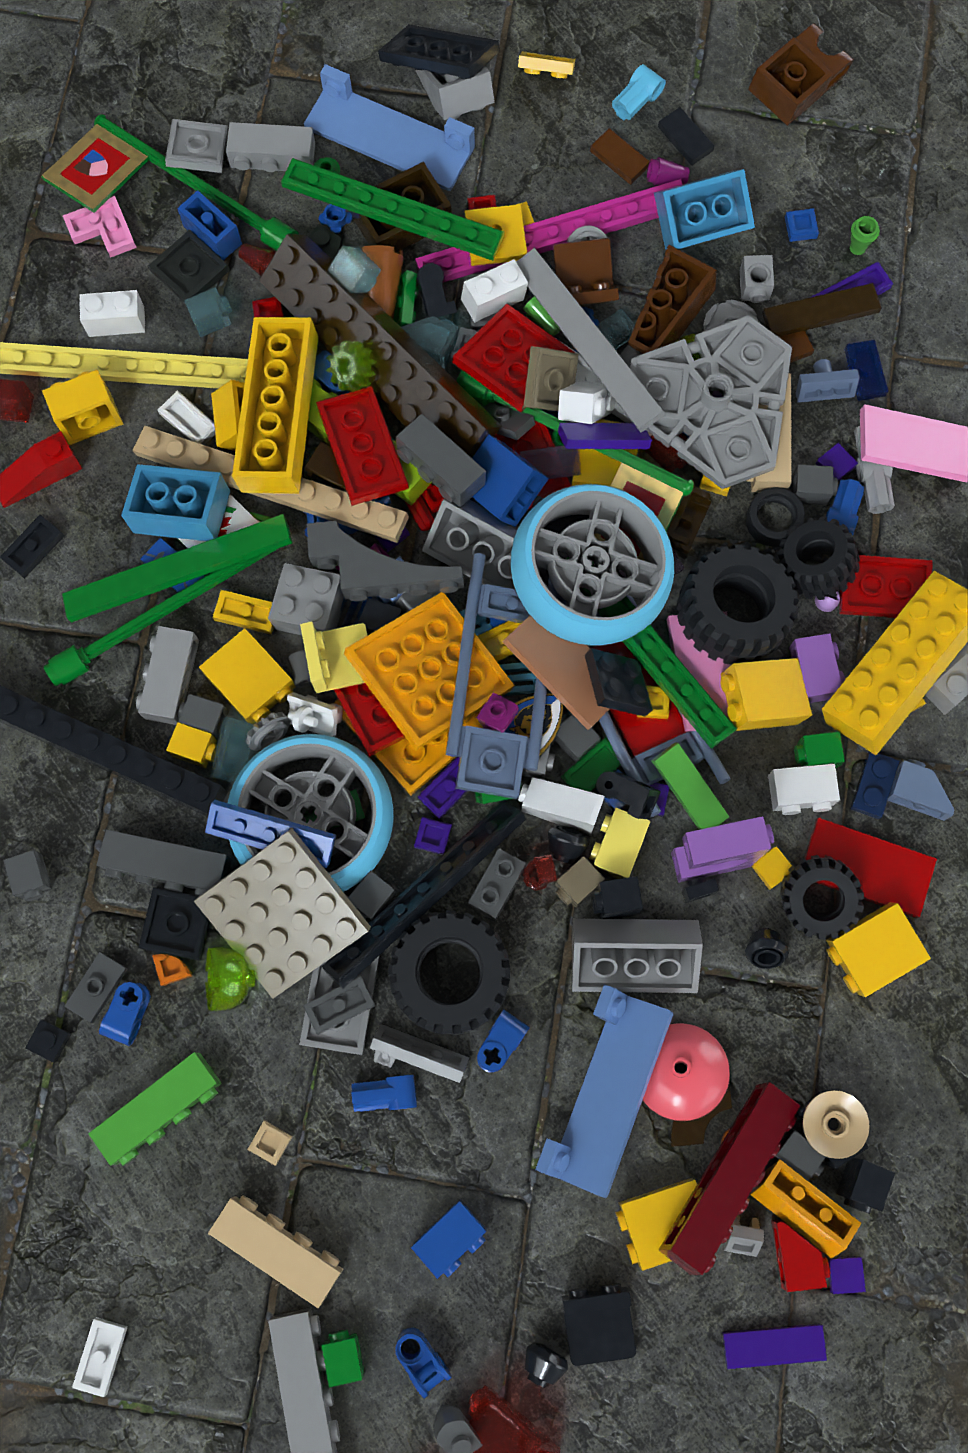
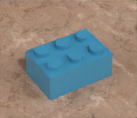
(704, 209)
(176, 502)

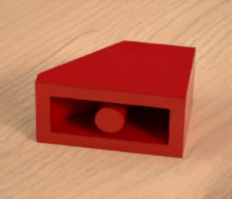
(798, 1261)

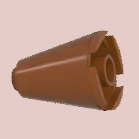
(388, 281)

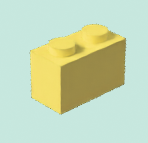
(620, 844)

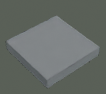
(196, 145)

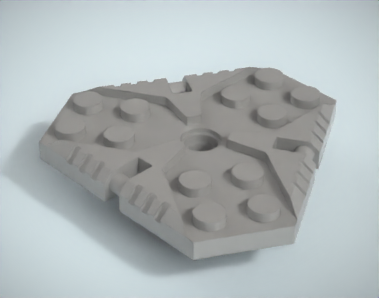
(729, 433)

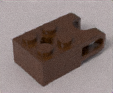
(798, 75)

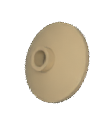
(852, 1127)

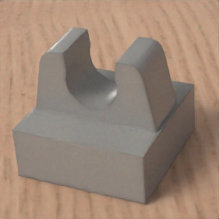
(745, 1239)

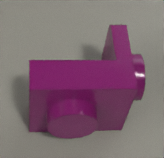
(497, 713)

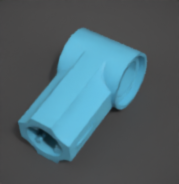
(643, 87)

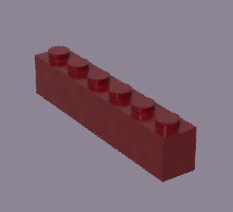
(730, 1179)

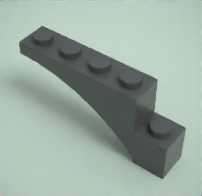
(370, 573)

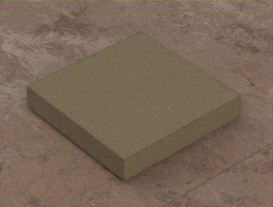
(548, 374)

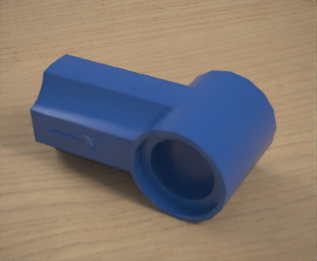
(846, 504)
(391, 1093)

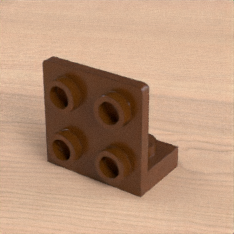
(586, 270)

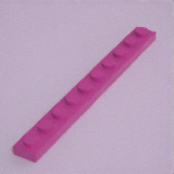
(542, 235)

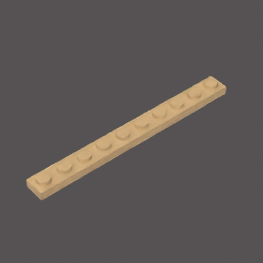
(312, 499)

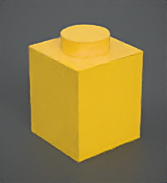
(192, 745)

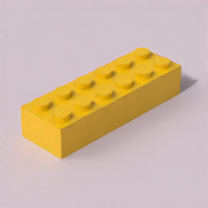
(275, 405)
(901, 665)

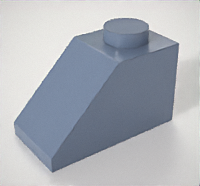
(920, 790)

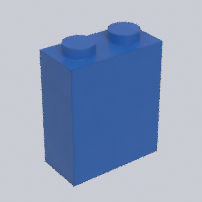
(509, 482)

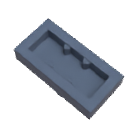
(826, 383)

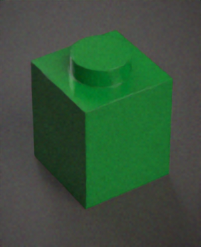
(820, 750)
(342, 1358)

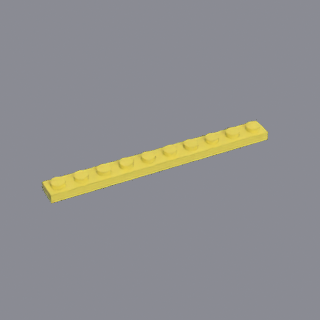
(121, 365)

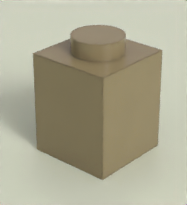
(578, 883)

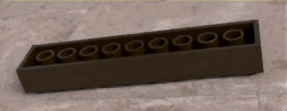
(406, 375)

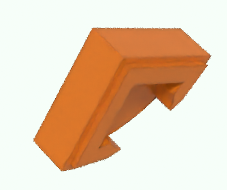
(170, 969)

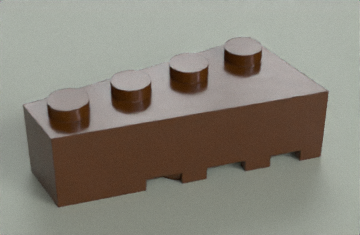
(674, 301)

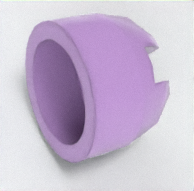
(828, 603)

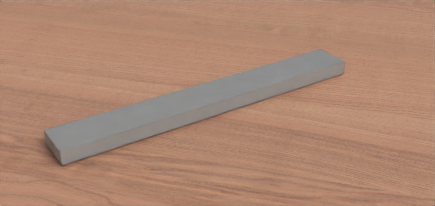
(589, 342)

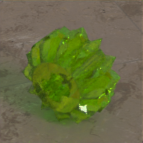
(350, 365)

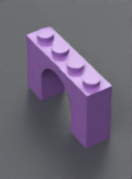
(722, 849)

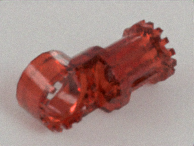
(545, 871)

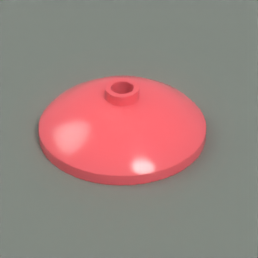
(700, 1087)

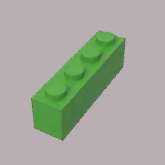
(154, 1109)

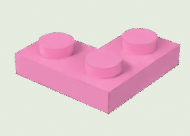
(107, 222)

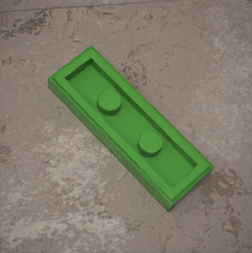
(689, 787)

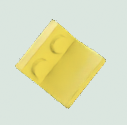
(326, 658)

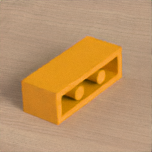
(806, 1209)

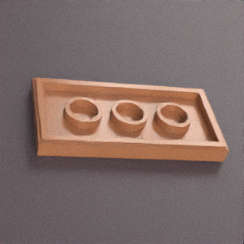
(559, 667)

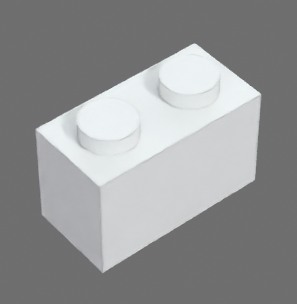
(494, 290)
(112, 313)
(585, 402)
(804, 788)

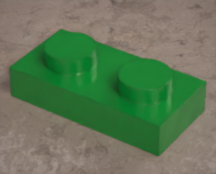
(407, 295)

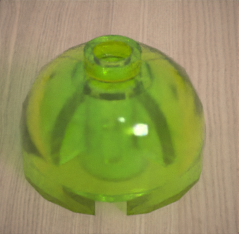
(227, 978)

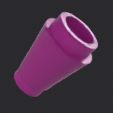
(665, 171)

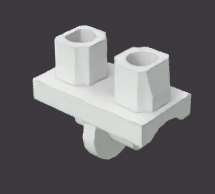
(313, 715)

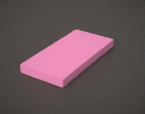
(914, 443)
(702, 668)

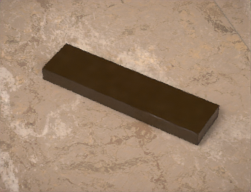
(822, 310)

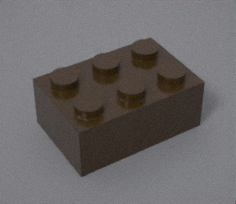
(414, 184)

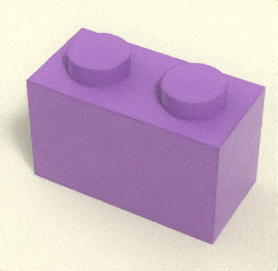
(818, 666)

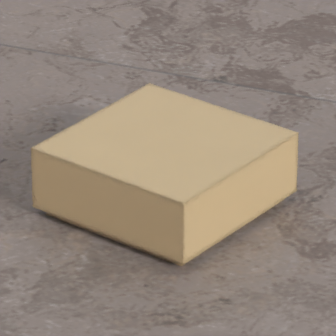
(270, 1142)

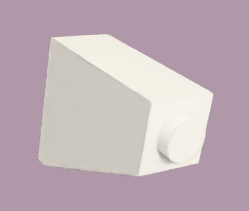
(561, 804)

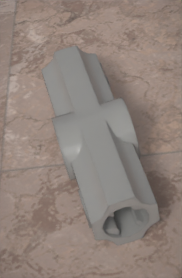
(876, 482)

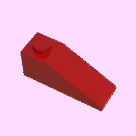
(38, 468)

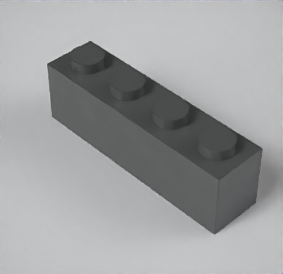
(161, 862)

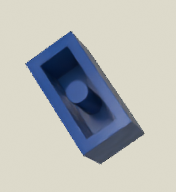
(209, 225)
(449, 1240)

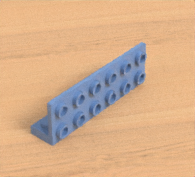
(388, 133)
(609, 1093)

